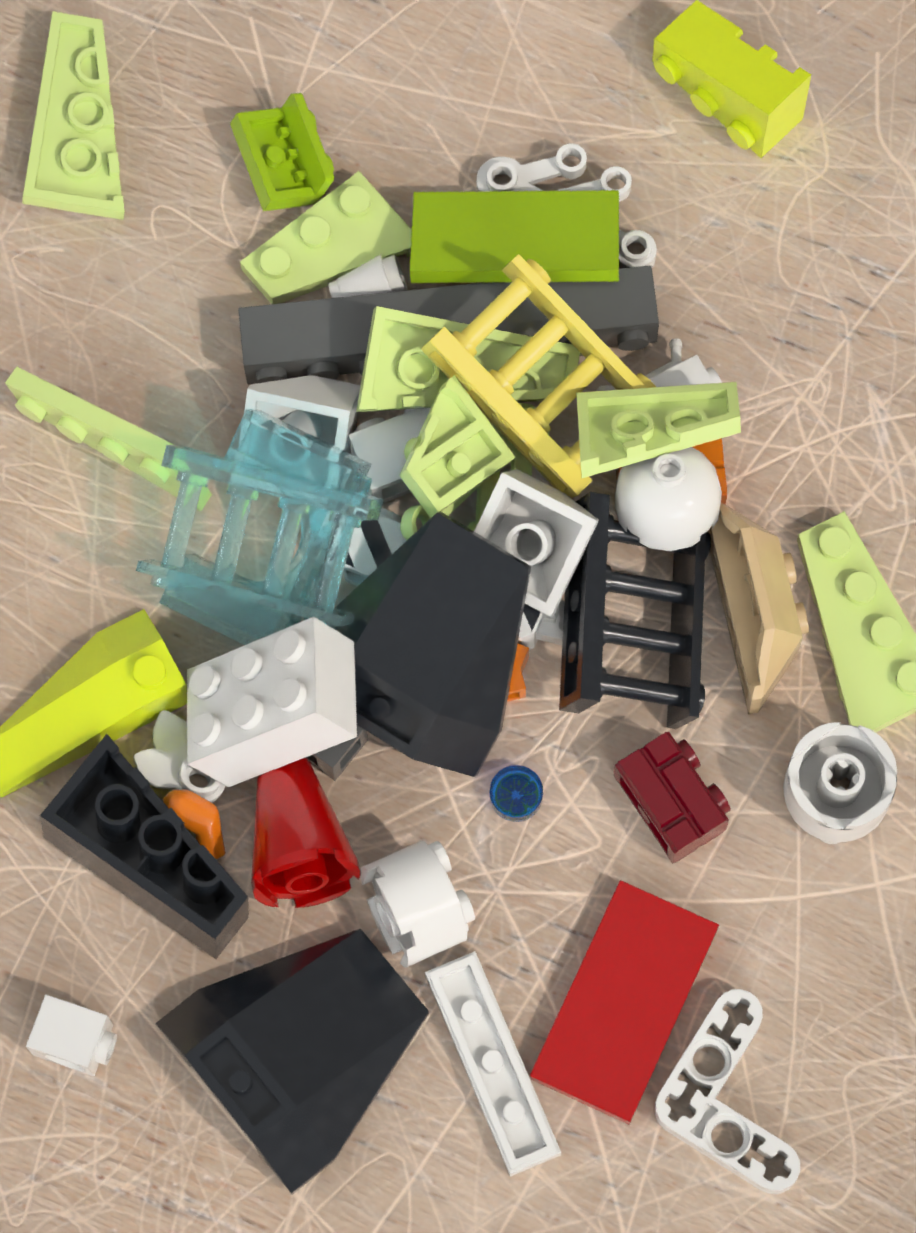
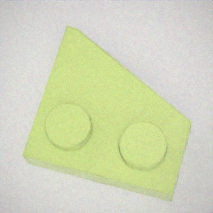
(453, 450)

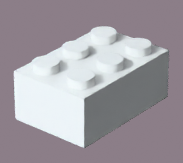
(271, 702)

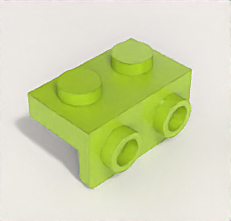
(284, 154)

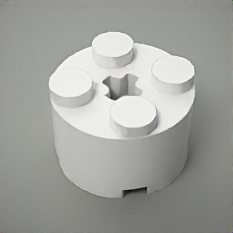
(840, 752)
(417, 902)

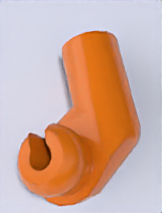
(198, 817)

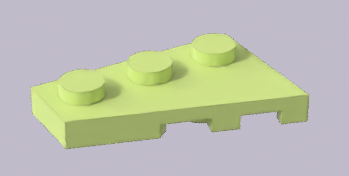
(328, 242)
(651, 422)

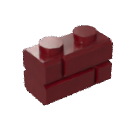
(672, 796)

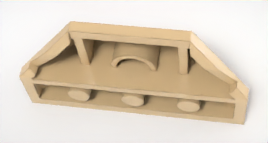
(756, 602)

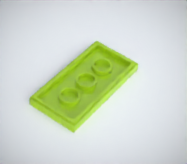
(479, 232)

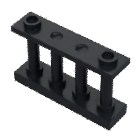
(588, 629)

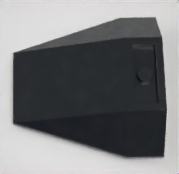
(438, 644)
(299, 1047)

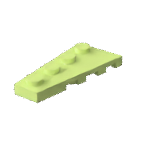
(73, 137)
(404, 377)
(97, 428)
(860, 625)

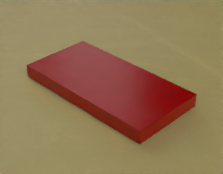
(624, 1002)

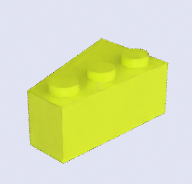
(731, 78)

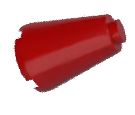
(298, 840)

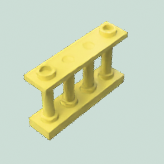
(493, 389)

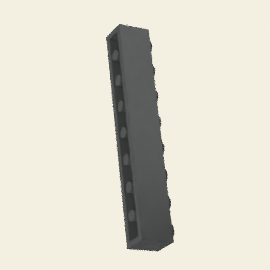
(333, 333)

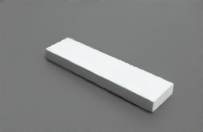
(493, 1064)

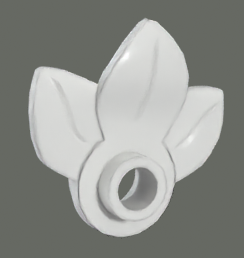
(167, 764)

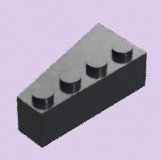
(142, 849)

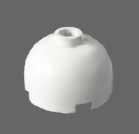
(669, 499)

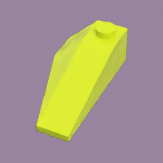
(103, 689)

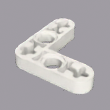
(711, 1112)

